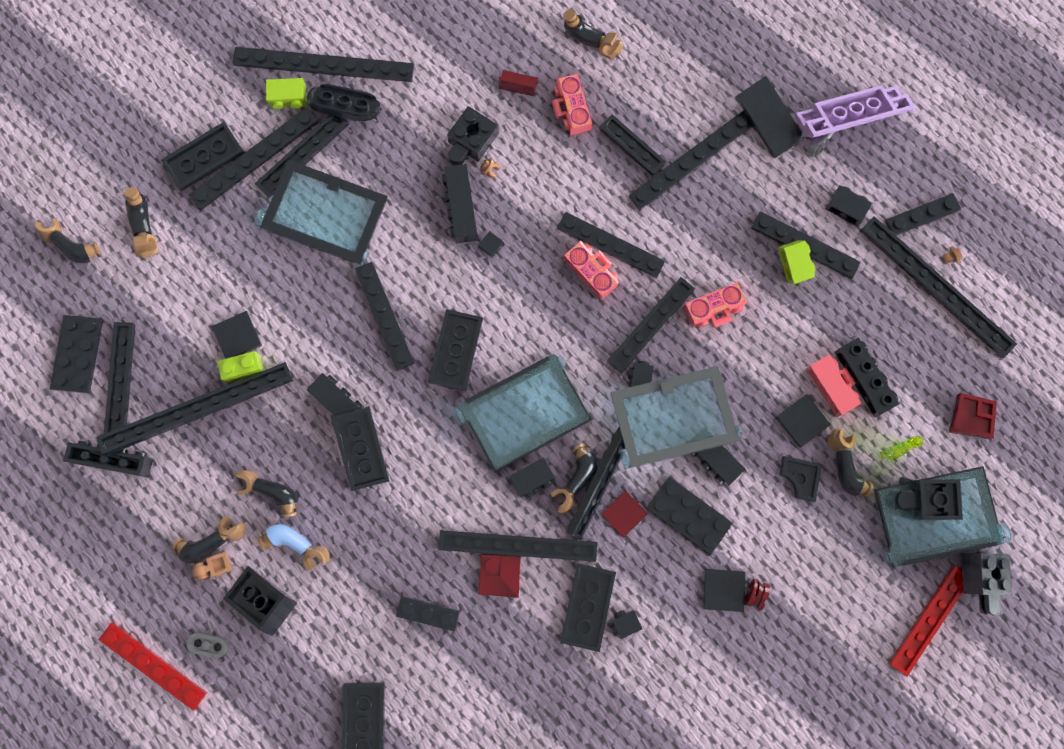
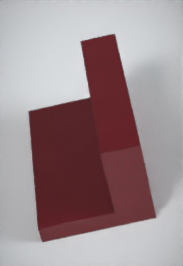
(518, 83)

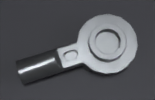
(816, 146)

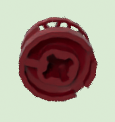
(757, 594)

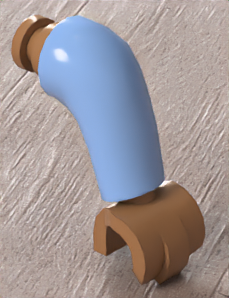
(284, 535)

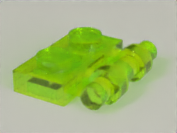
(899, 449)

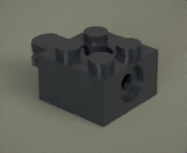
(471, 136)
(932, 499)
(987, 576)

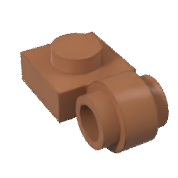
(216, 566)

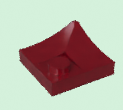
(974, 416)
(499, 575)

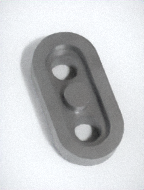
(208, 645)

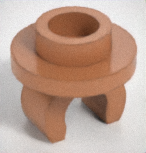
(487, 166)
(955, 254)

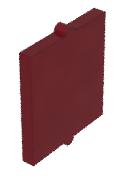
(624, 513)

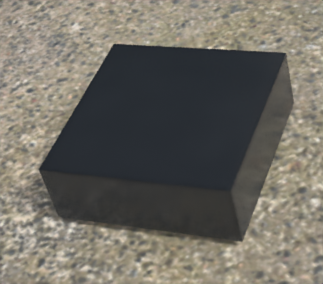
(491, 244)

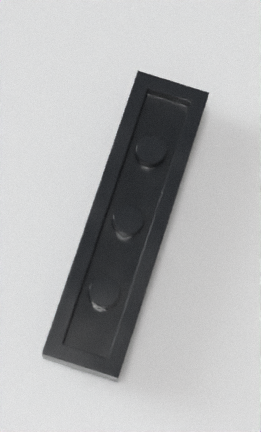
(632, 145)
(923, 214)

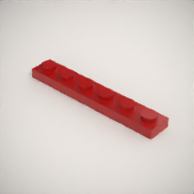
(928, 622)
(153, 666)

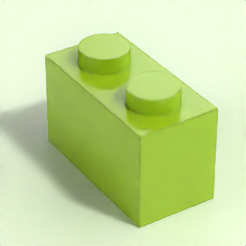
(286, 93)
(796, 261)
(240, 367)

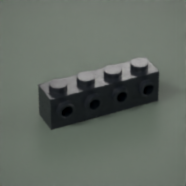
(461, 203)
(869, 380)
(121, 461)

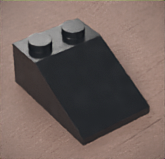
(260, 601)

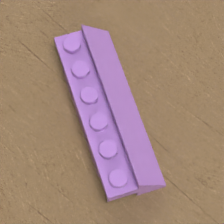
(853, 110)

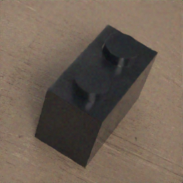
(848, 205)
(532, 477)

